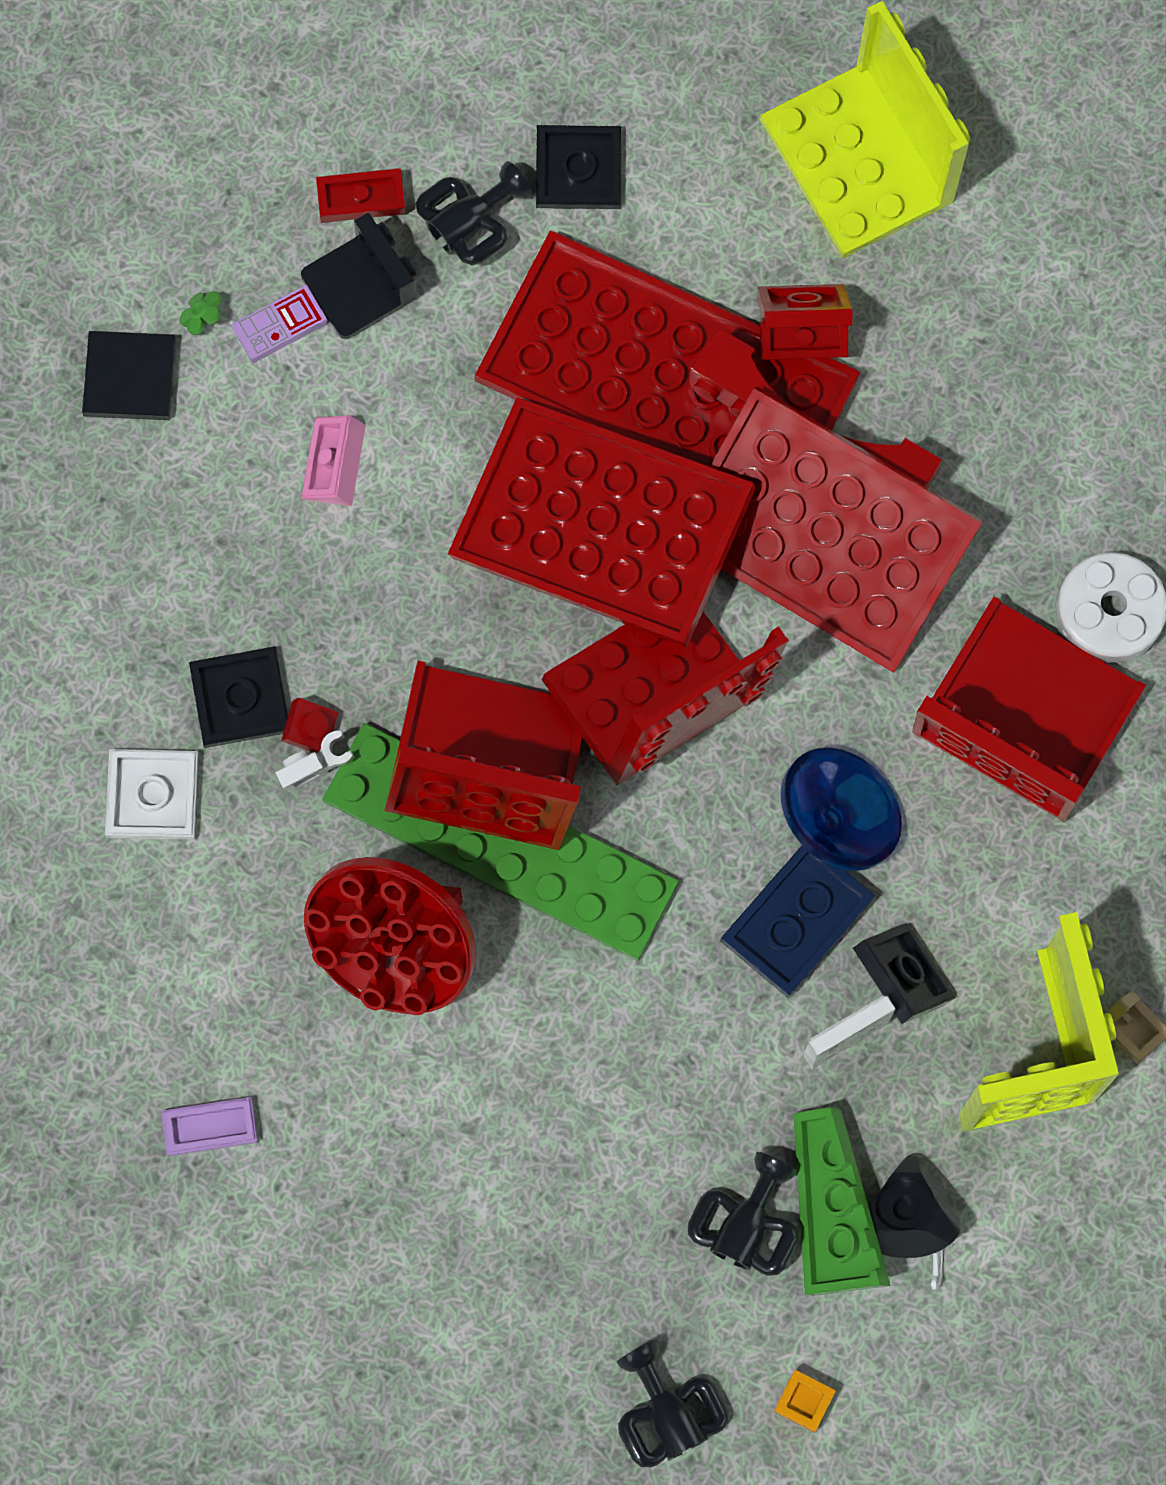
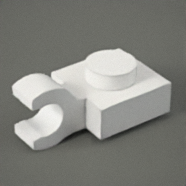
(304, 768)

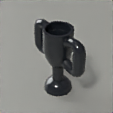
(469, 214)
(747, 1222)
(668, 1411)

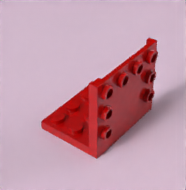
(648, 696)
(1028, 709)
(486, 758)

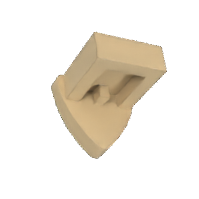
(1136, 1027)

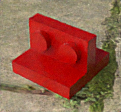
(804, 321)

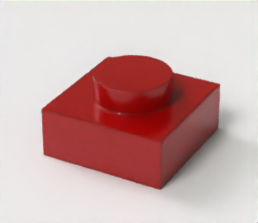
(308, 725)

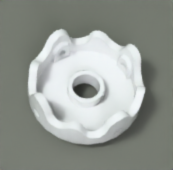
(1107, 636)

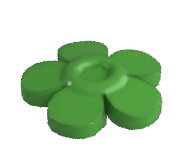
(202, 310)

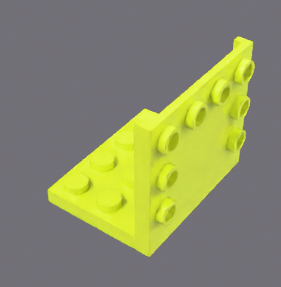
(872, 141)
(1083, 1036)

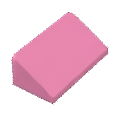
(333, 460)

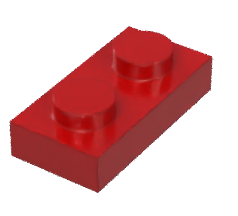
(355, 194)

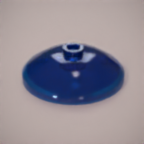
(841, 809)

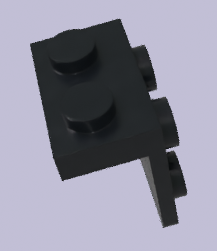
(361, 279)

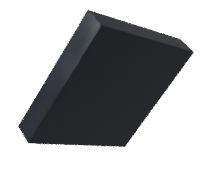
(578, 167)
(129, 375)
(239, 697)
(904, 972)

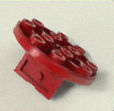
(390, 935)

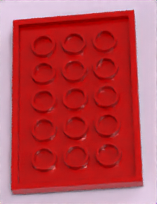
(602, 521)
(839, 530)

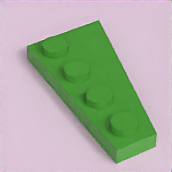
(835, 1219)

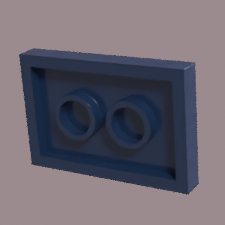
(797, 920)

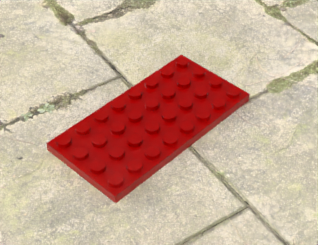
(622, 350)

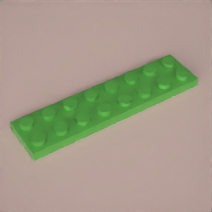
(577, 885)

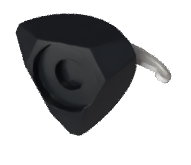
(914, 1216)

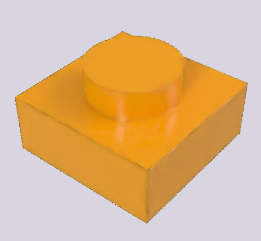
(804, 1401)

